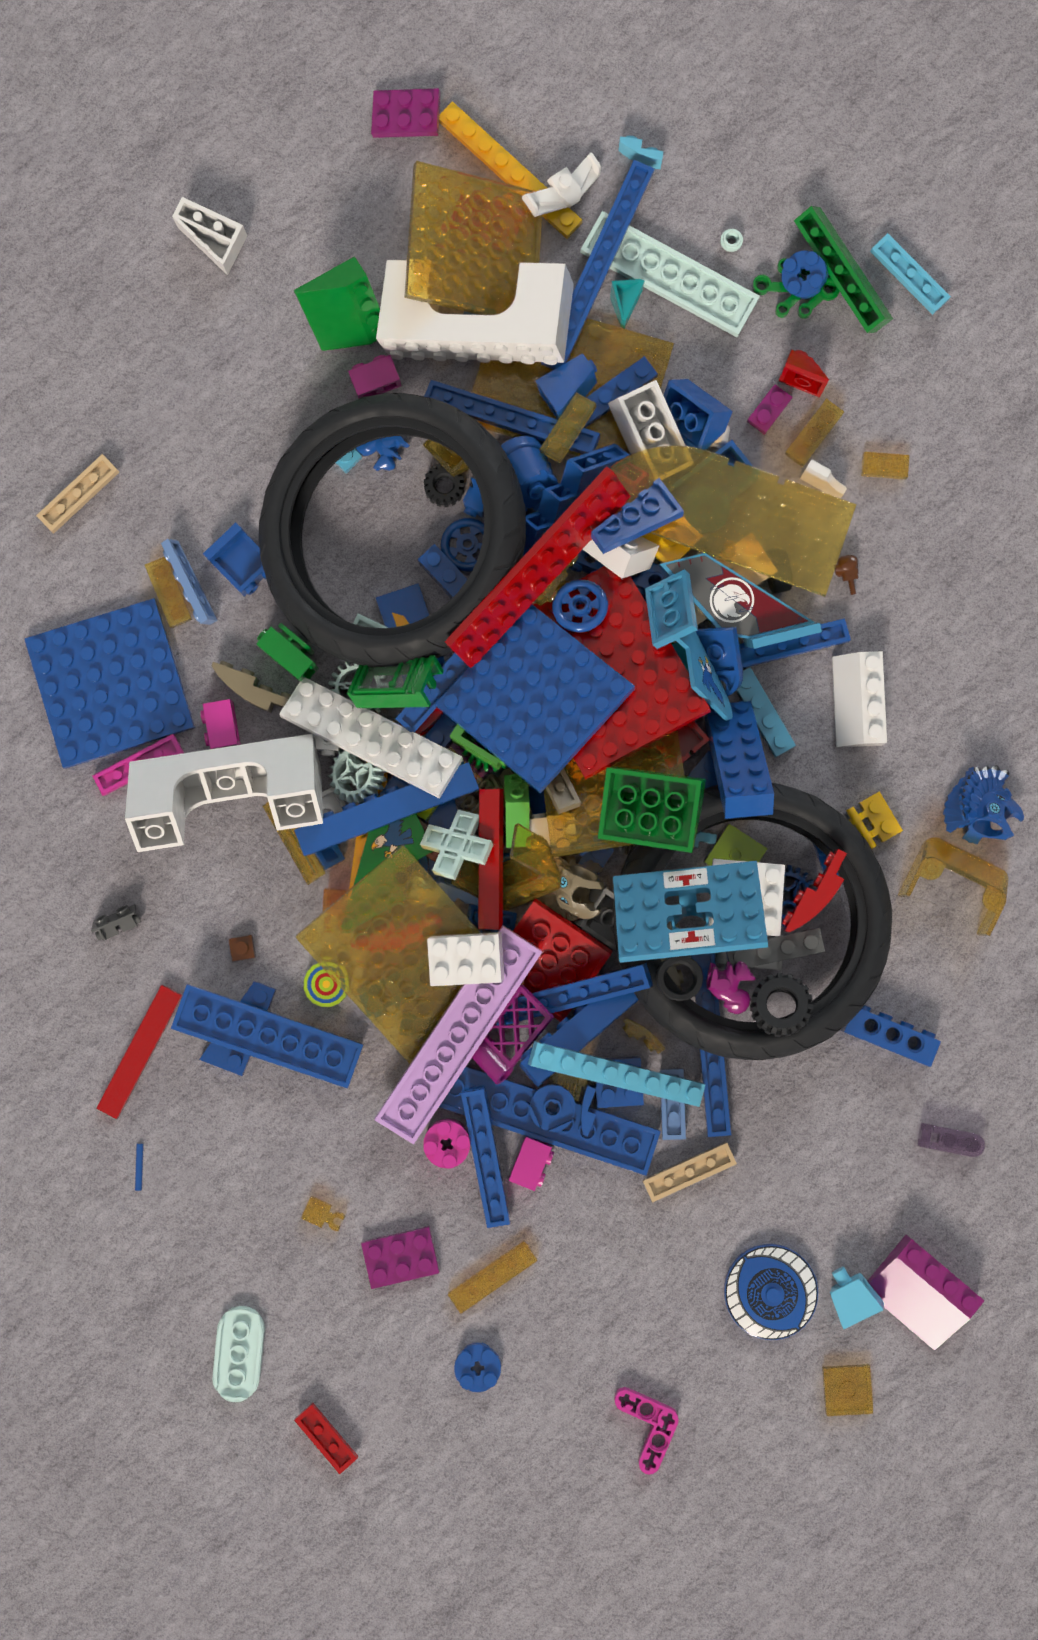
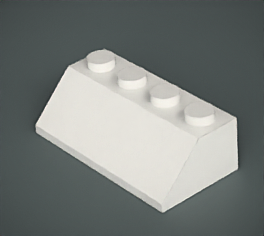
(859, 699)

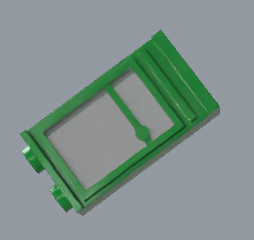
(395, 685)

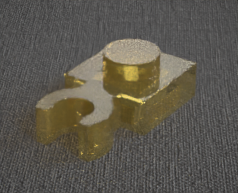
(319, 1212)

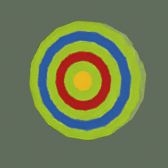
(322, 988)

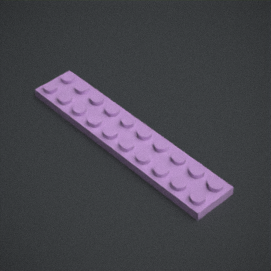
(454, 1042)

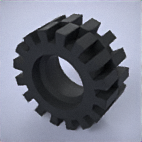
(443, 498)

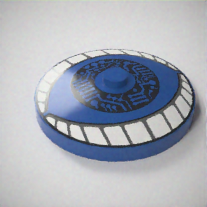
(770, 1291)

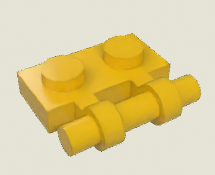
(879, 816)

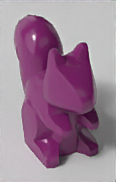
(725, 985)

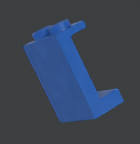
(237, 559)

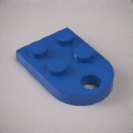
(724, 654)

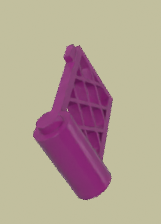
(493, 1058)

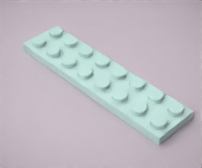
(679, 279)

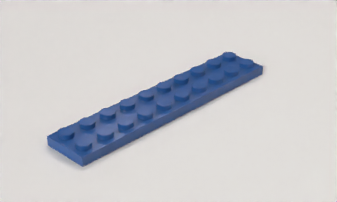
(609, 1140)

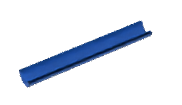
(139, 1167)

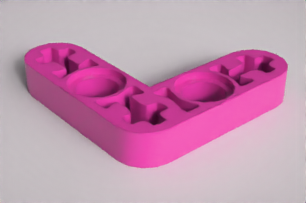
(654, 1418)

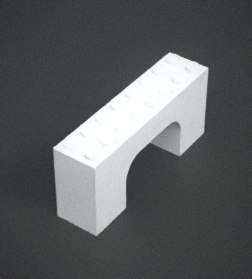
(526, 332)
(170, 787)

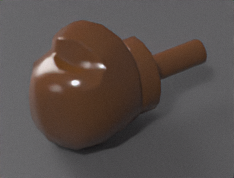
(848, 569)

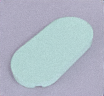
(238, 1353)

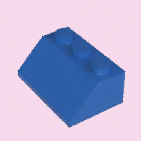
(696, 413)

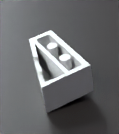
(211, 232)
(627, 559)

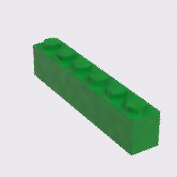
(843, 269)

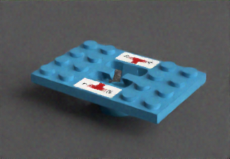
(733, 905)

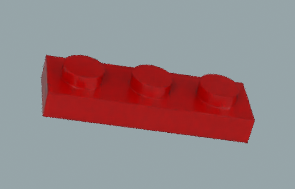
(326, 1438)

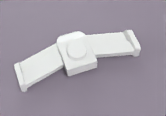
(564, 188)

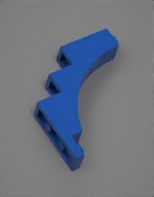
(576, 478)

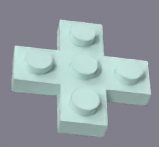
(456, 844)

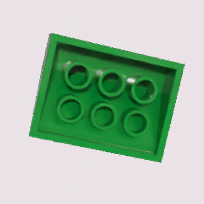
(340, 307)
(651, 808)

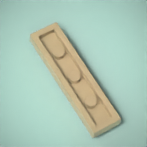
(77, 493)
(689, 1171)

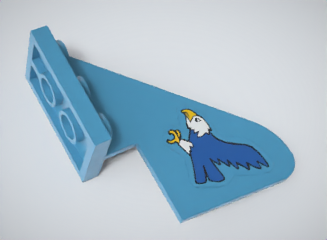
(674, 618)

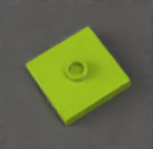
(736, 846)

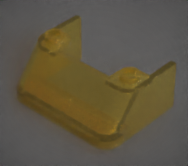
(938, 854)
(526, 875)

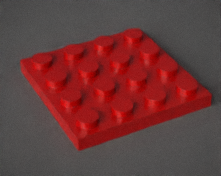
(566, 951)

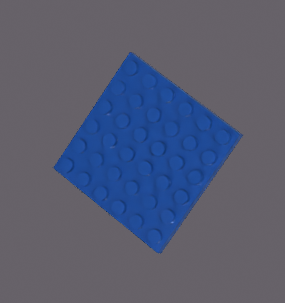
(109, 683)
(535, 698)

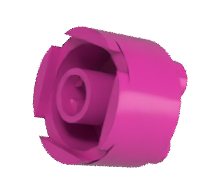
(449, 1156)

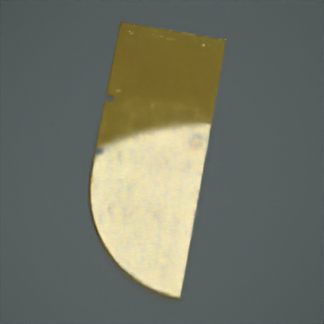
(744, 514)

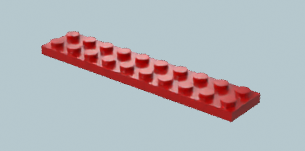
(537, 568)

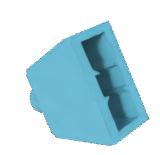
(854, 1298)

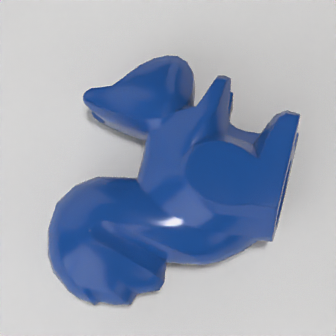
(387, 449)

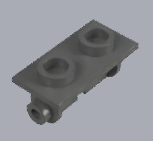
(123, 917)

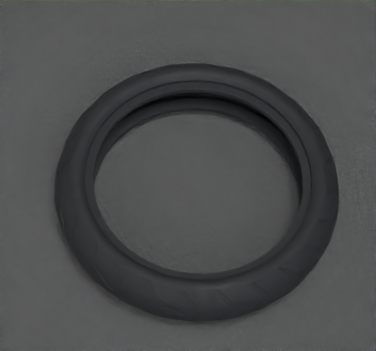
(308, 462)
(861, 965)

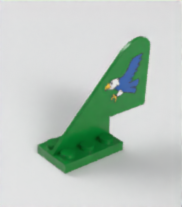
(387, 839)

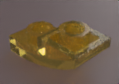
(635, 1029)

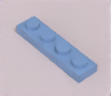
(184, 574)

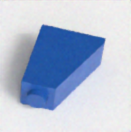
(562, 383)

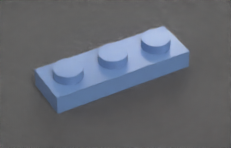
(673, 1113)

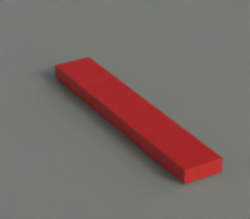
(491, 874)
(139, 1052)

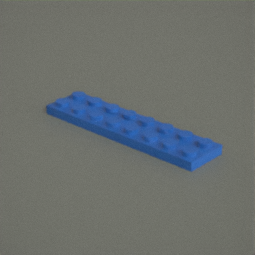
(267, 1036)

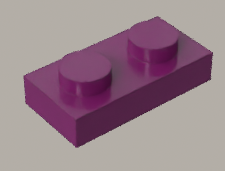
(769, 409)

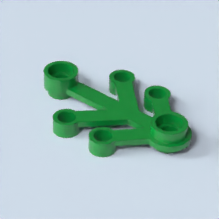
(792, 300)

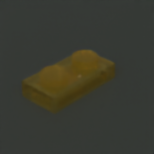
(885, 465)

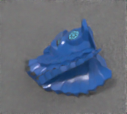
(979, 800)

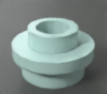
(734, 234)

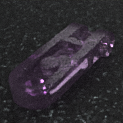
(951, 1140)

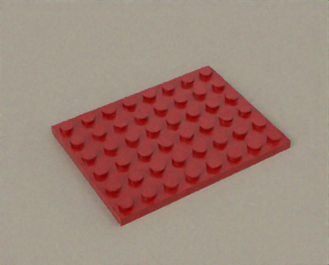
(661, 682)

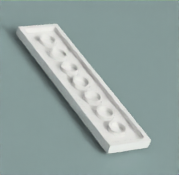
(371, 737)

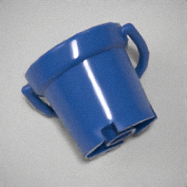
(531, 468)

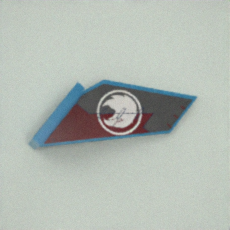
(737, 602)

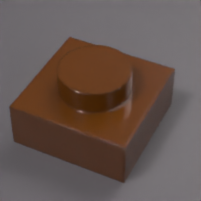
(242, 948)

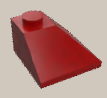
(803, 373)

